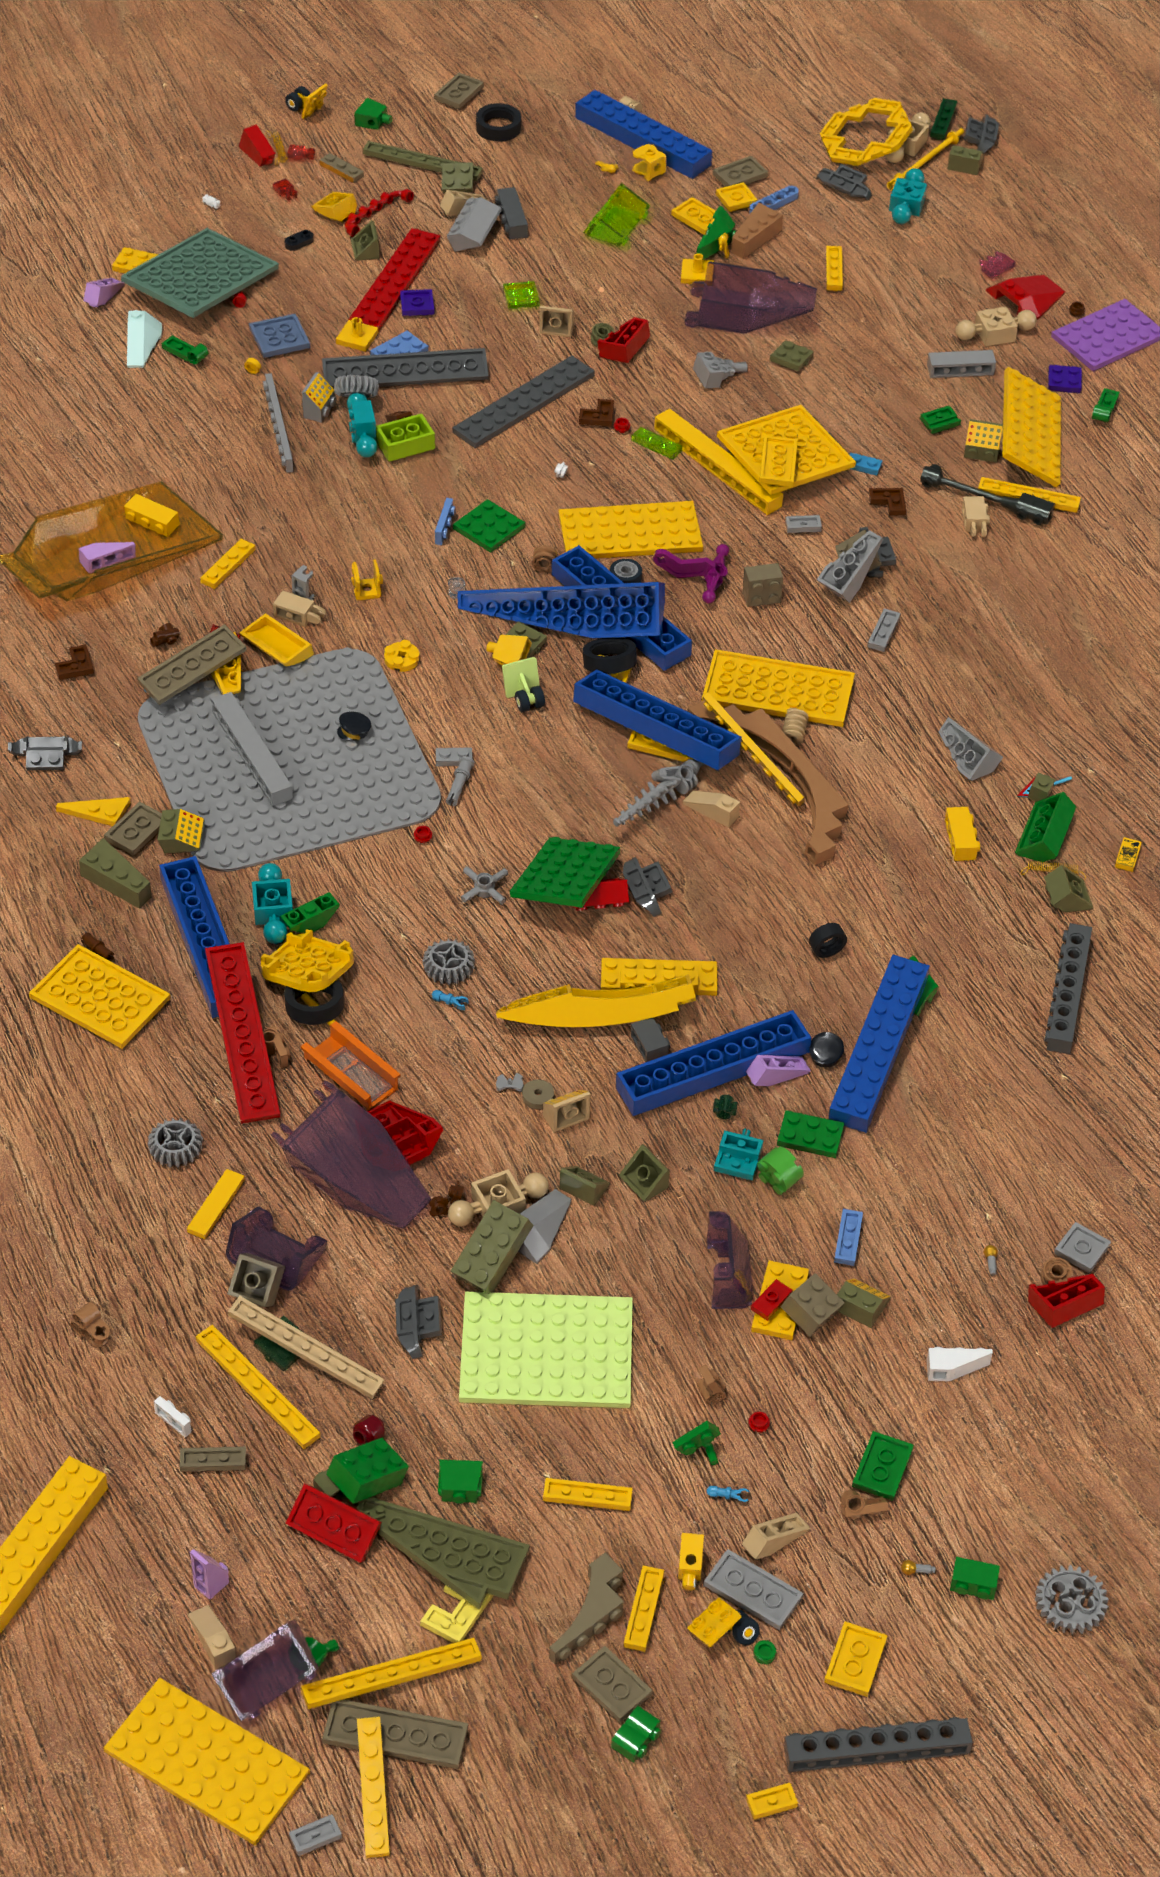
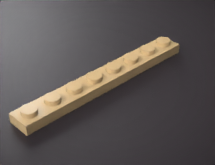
(306, 1347)

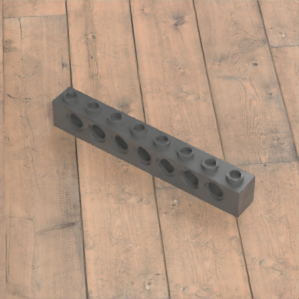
(1069, 988)
(869, 1753)

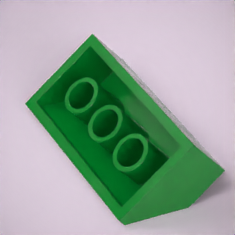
(1046, 828)

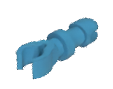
(450, 999)
(728, 1493)

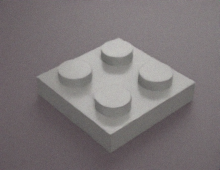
(1082, 1247)

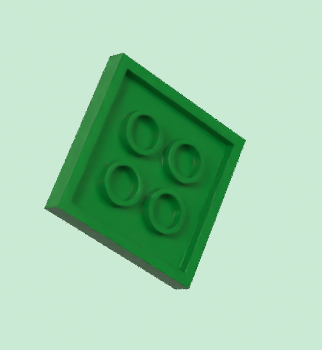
(489, 525)

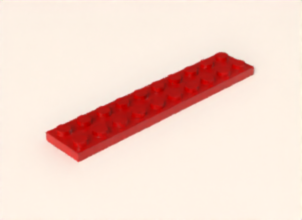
(396, 277)
(242, 1033)

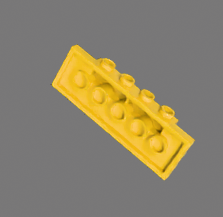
(633, 973)

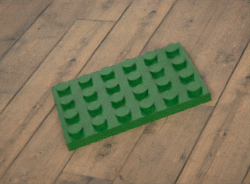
(565, 872)

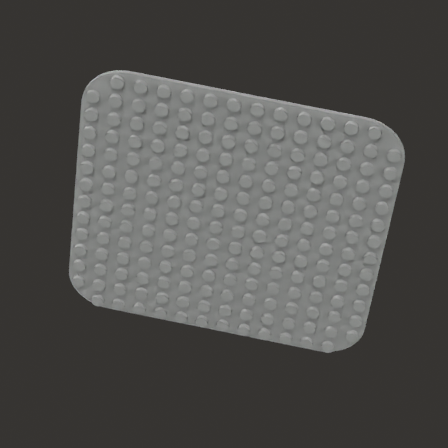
(339, 784)

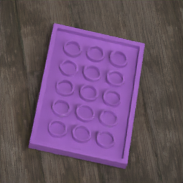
(1108, 334)

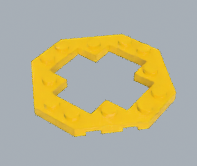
(834, 143)

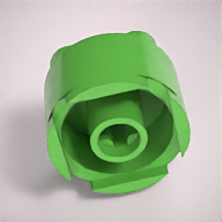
(779, 1169)

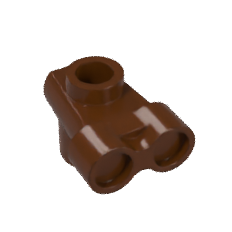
(165, 634)

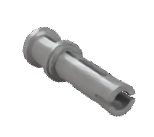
(461, 775)

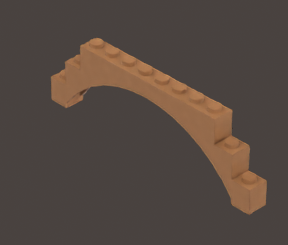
(824, 801)

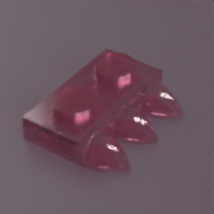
(996, 265)

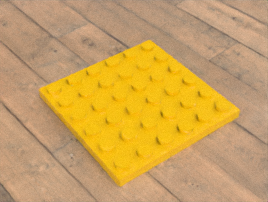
(816, 454)

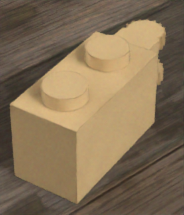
(975, 515)
(297, 609)

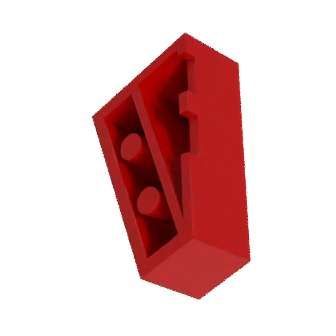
(626, 341)
(1066, 1299)

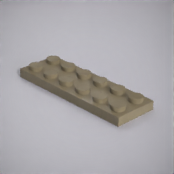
(191, 664)
(403, 1733)

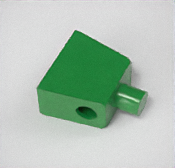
(371, 115)

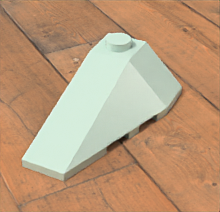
(141, 337)

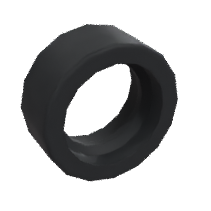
(822, 934)

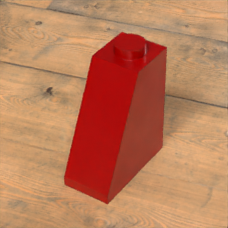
(256, 146)

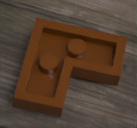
(601, 416)
(892, 497)
(78, 665)

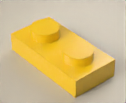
(771, 1801)

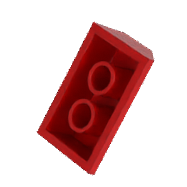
(608, 891)

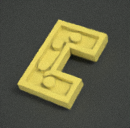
(456, 1625)

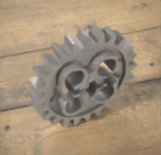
(1071, 1599)

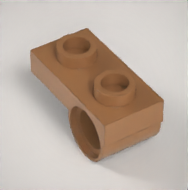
(274, 1045)
(711, 1385)
(863, 1506)

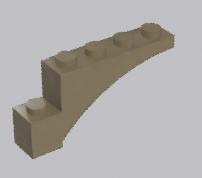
(599, 1609)

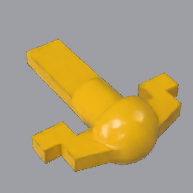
(611, 168)
(723, 244)

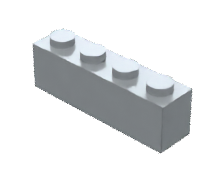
(961, 363)

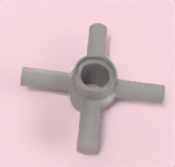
(484, 885)

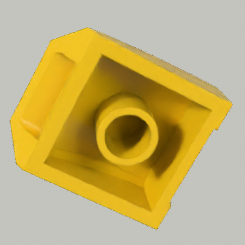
(336, 205)

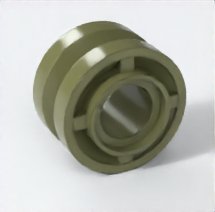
(600, 331)

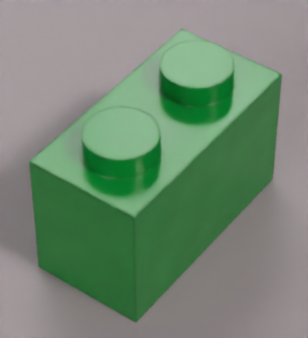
(974, 1578)

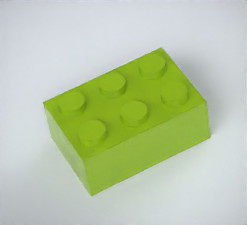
(405, 437)

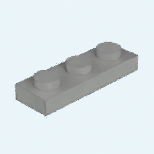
(884, 630)

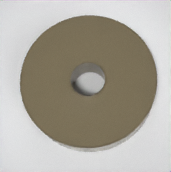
(537, 1087)

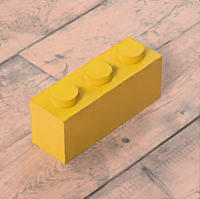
(151, 515)
(961, 833)

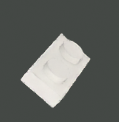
(172, 1416)

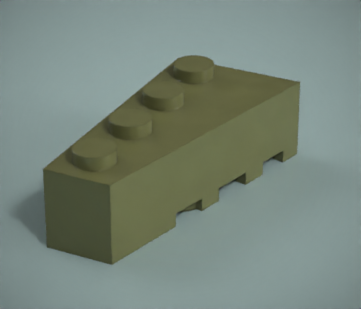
(115, 874)

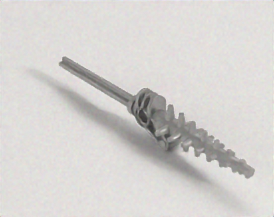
(678, 777)

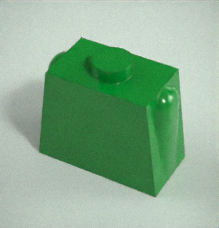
(460, 1480)

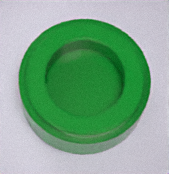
(764, 1652)

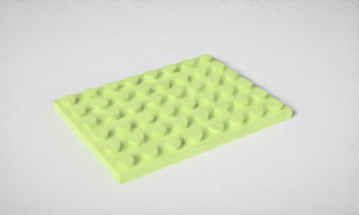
(546, 1350)

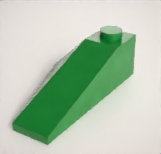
(722, 224)

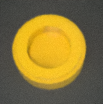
(252, 365)

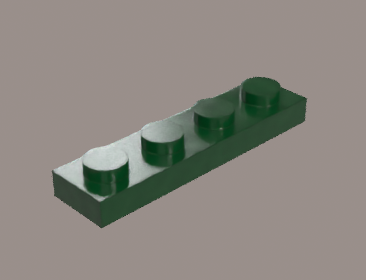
(943, 119)

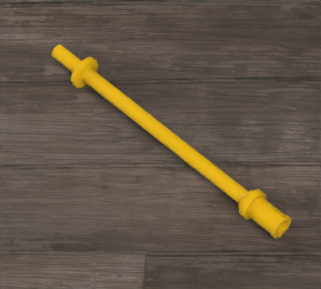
(952, 138)

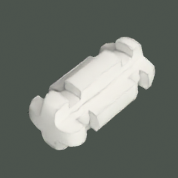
(211, 201)

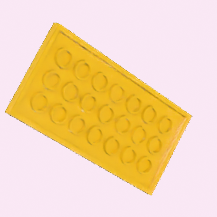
(1032, 427)
(632, 529)
(779, 685)
(207, 1761)

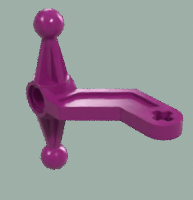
(713, 571)

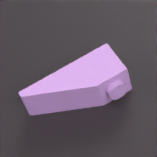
(101, 291)
(105, 554)
(771, 1070)
(208, 1574)

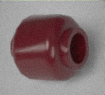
(368, 1429)

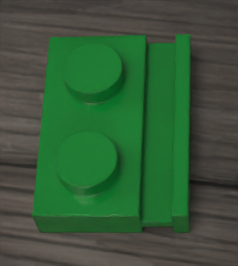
(940, 419)

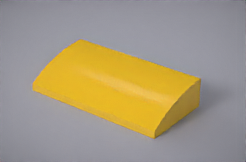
(277, 641)

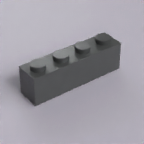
(512, 213)

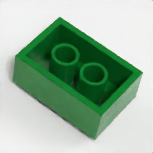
(367, 1470)

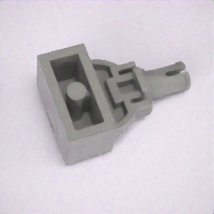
(713, 370)

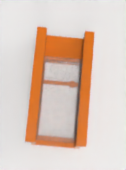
(353, 1066)

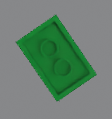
(810, 1134)
(883, 1465)

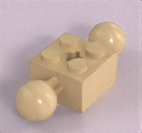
(915, 141)
(995, 326)
(500, 1188)

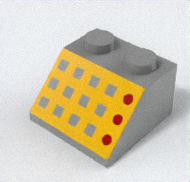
(318, 398)

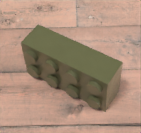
(492, 1247)

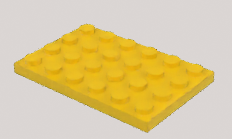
(99, 996)

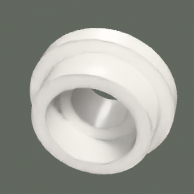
(561, 470)

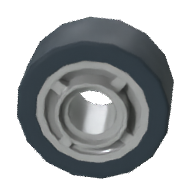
(627, 570)

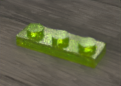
(656, 443)

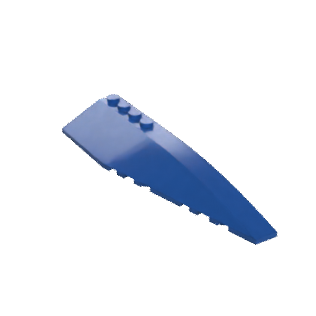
(577, 610)

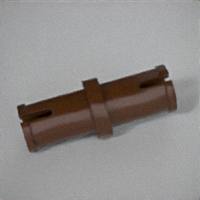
(97, 946)

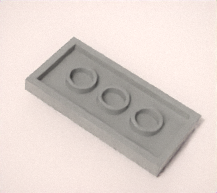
(753, 1589)

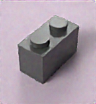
(649, 1039)

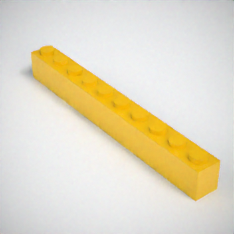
(716, 460)

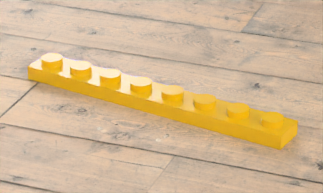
(757, 754)
(258, 1387)
(390, 1673)

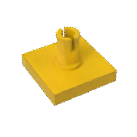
(694, 269)
(357, 335)

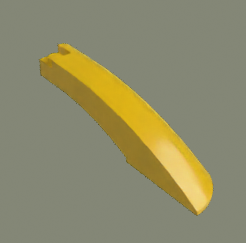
(593, 1008)

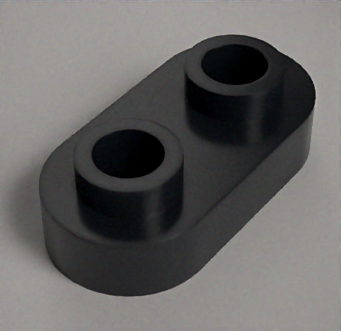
(299, 240)

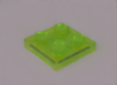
(521, 295)

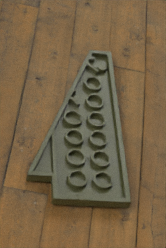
(456, 1554)

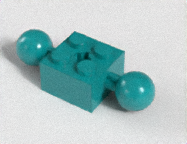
(908, 196)
(362, 424)
(270, 901)

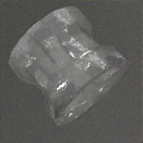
(455, 584)

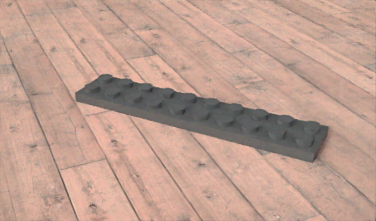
(411, 367)
(523, 401)

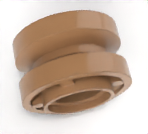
(543, 558)
(1056, 1265)

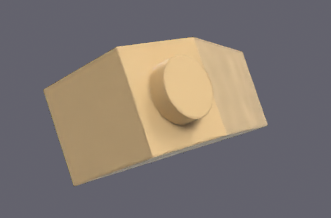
(454, 201)
(715, 806)
(774, 1534)
(213, 1636)

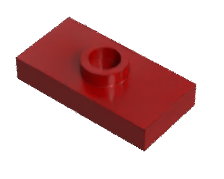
(771, 1299)

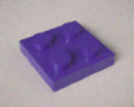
(417, 302)
(1065, 378)

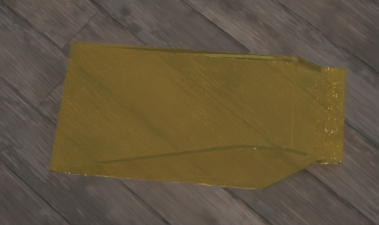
(50, 549)

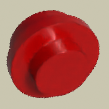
(622, 424)
(422, 834)
(759, 1422)

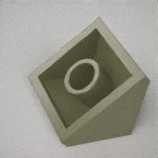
(366, 243)
(645, 1174)
(582, 1184)

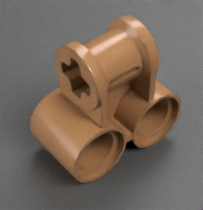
(88, 1323)

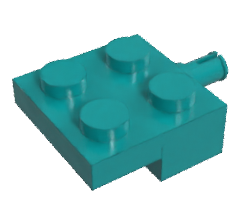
(738, 1154)

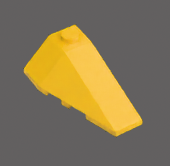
(229, 676)

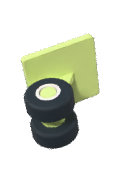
(522, 681)

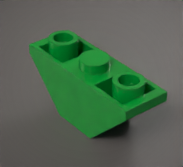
(311, 915)

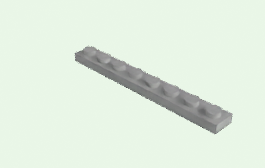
(278, 424)

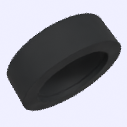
(495, 133)
(622, 648)
(315, 1014)

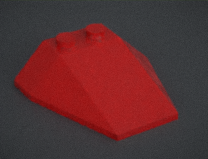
(1029, 293)
(411, 1130)

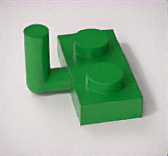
(699, 1437)

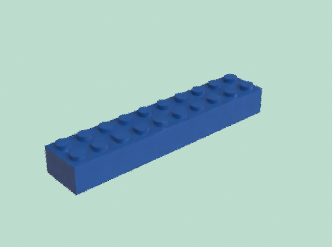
(639, 130)
(580, 568)
(657, 719)
(195, 917)
(879, 1043)
(710, 1063)

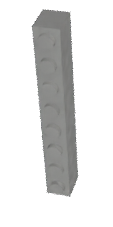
(252, 748)

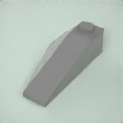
(850, 569)
(969, 752)
(546, 1217)

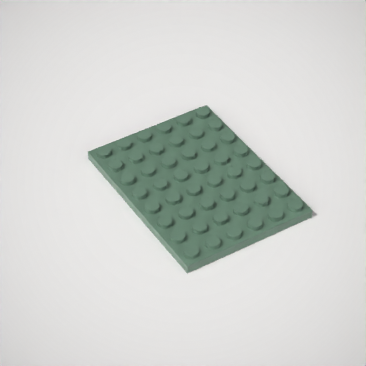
(199, 272)

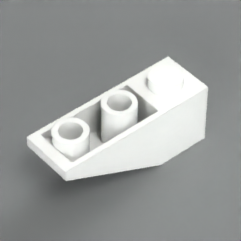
(952, 1363)

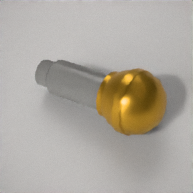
(990, 1253)
(909, 1567)

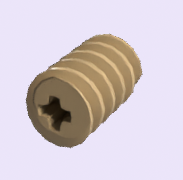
(795, 724)

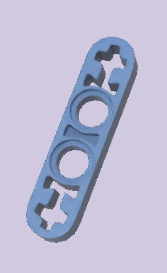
(787, 194)

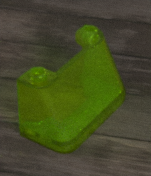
(618, 217)

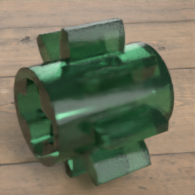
(725, 1107)

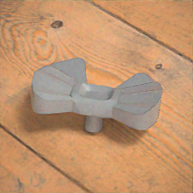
(516, 1083)

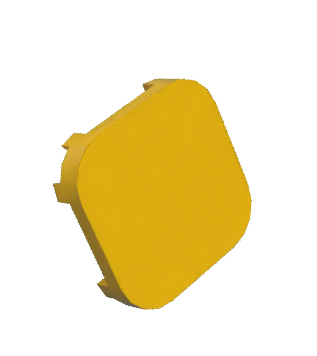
(307, 962)

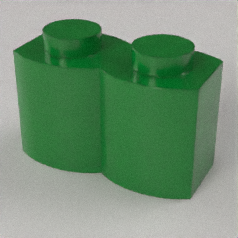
(636, 1734)

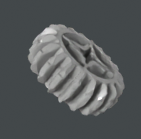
(350, 384)
(449, 961)
(174, 1149)

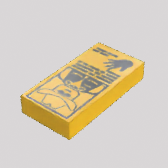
(1128, 854)

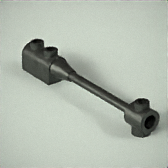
(1025, 507)

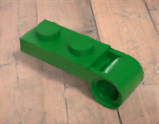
(184, 350)
(1105, 405)

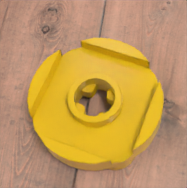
(402, 648)

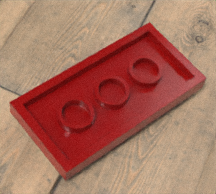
(333, 1523)

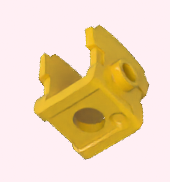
(650, 158)
(373, 583)

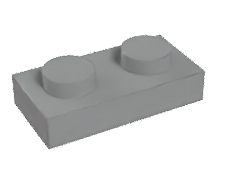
(800, 524)
(451, 756)
(315, 1835)

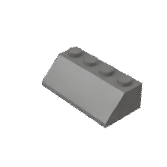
(473, 224)

